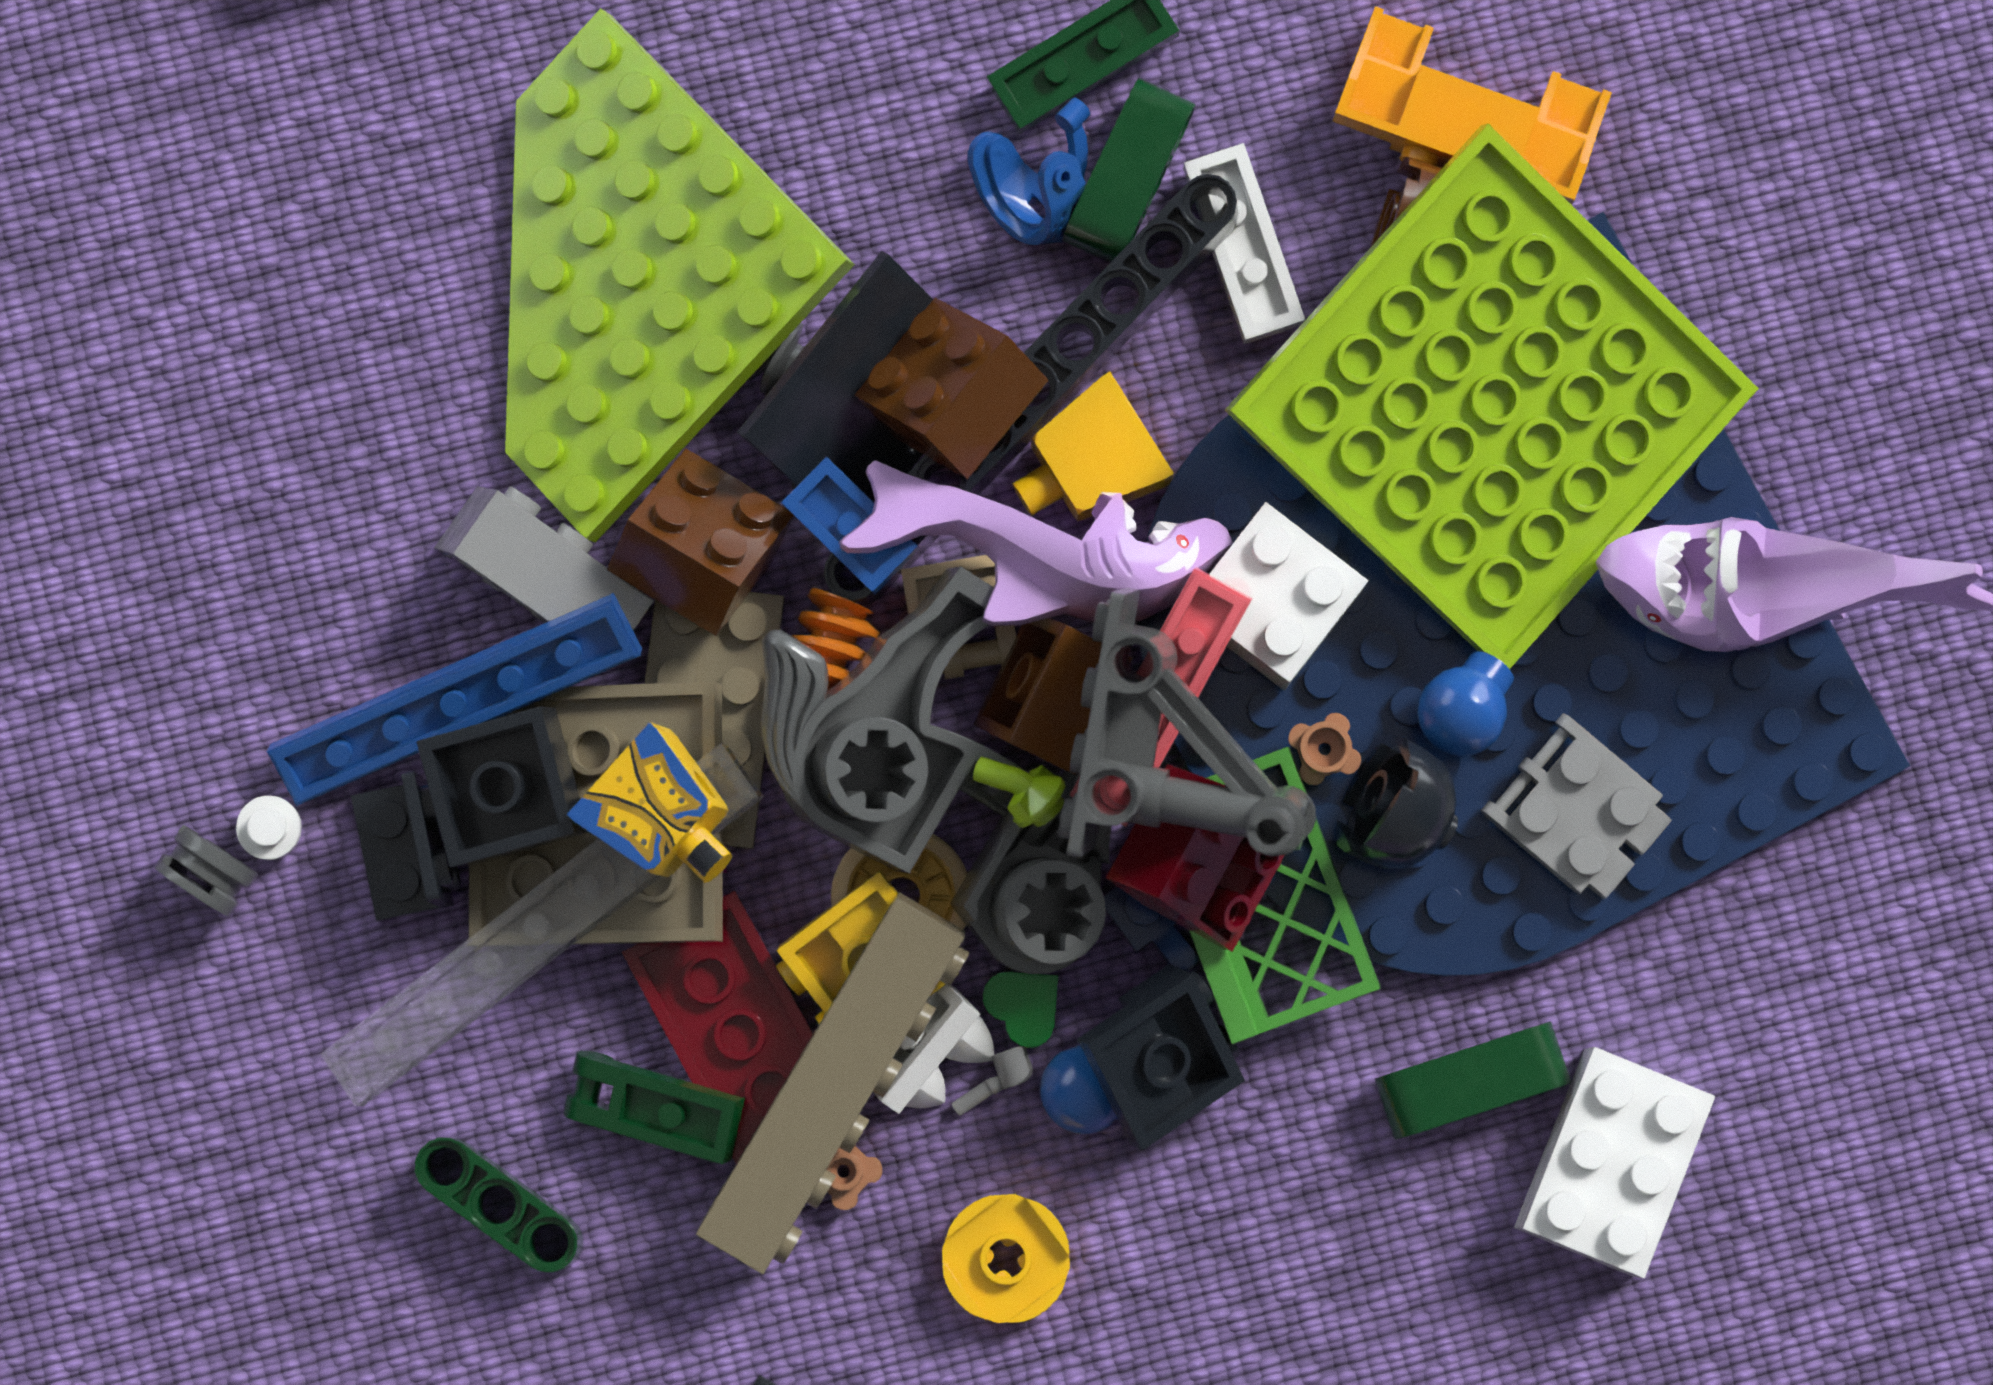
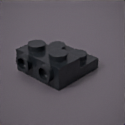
(1162, 1055)

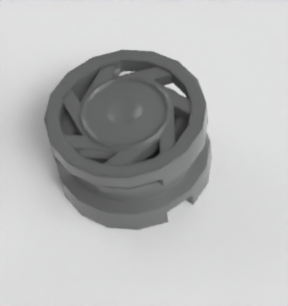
(210, 865)

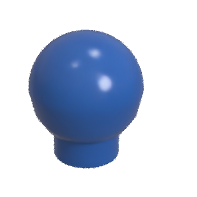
(1466, 705)
(1074, 1094)

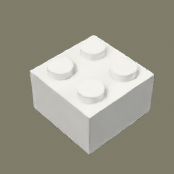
(1295, 592)

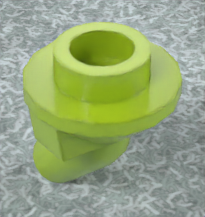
(1035, 793)

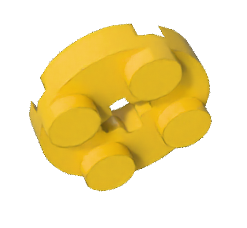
(1042, 1264)

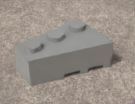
(529, 560)

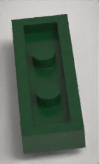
(1080, 59)

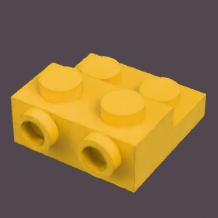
(830, 944)

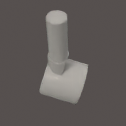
(1012, 1069)

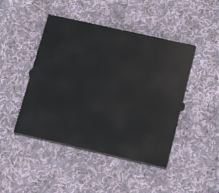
(813, 403)

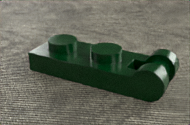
(655, 1107)

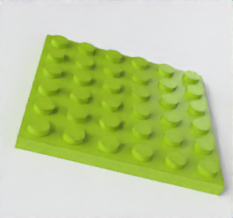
(1492, 397)

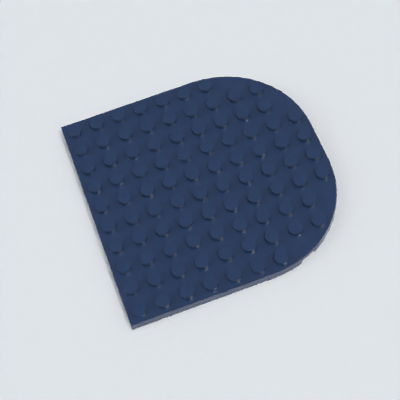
(1727, 738)

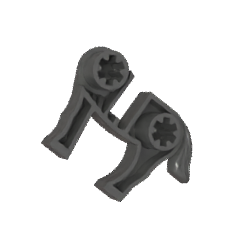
(881, 778)

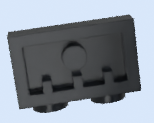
(404, 850)

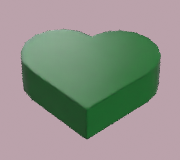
(1024, 1004)

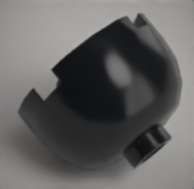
(1400, 807)

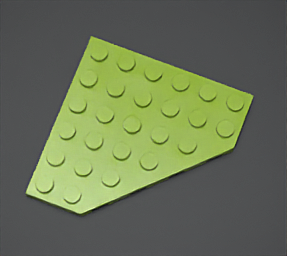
(640, 274)

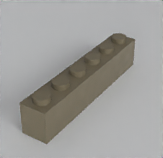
(831, 1084)

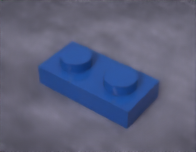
(834, 507)

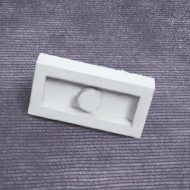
(953, 1034)

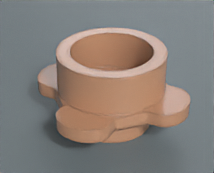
(1334, 733)
(862, 1171)

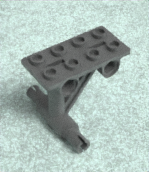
(1124, 745)

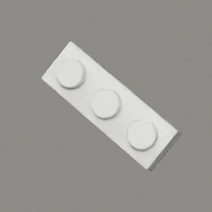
(1250, 256)

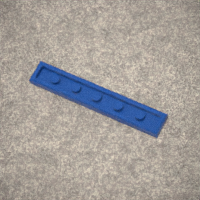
(455, 698)

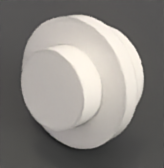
(268, 827)

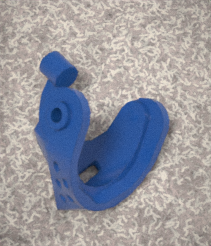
(1009, 184)

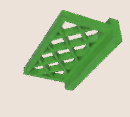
(1229, 971)

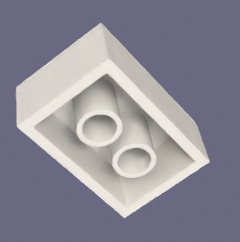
(1614, 1162)

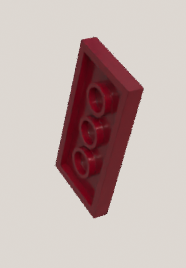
(725, 1013)

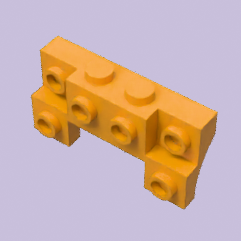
(1435, 113)

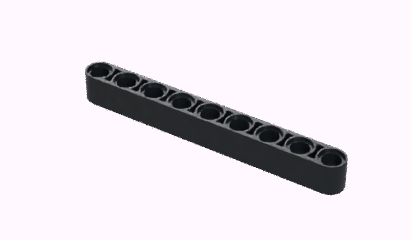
(1107, 329)

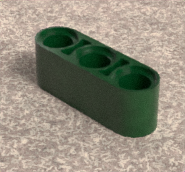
(1129, 171)
(1472, 1080)
(467, 1198)

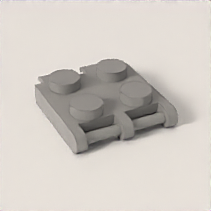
(1580, 811)

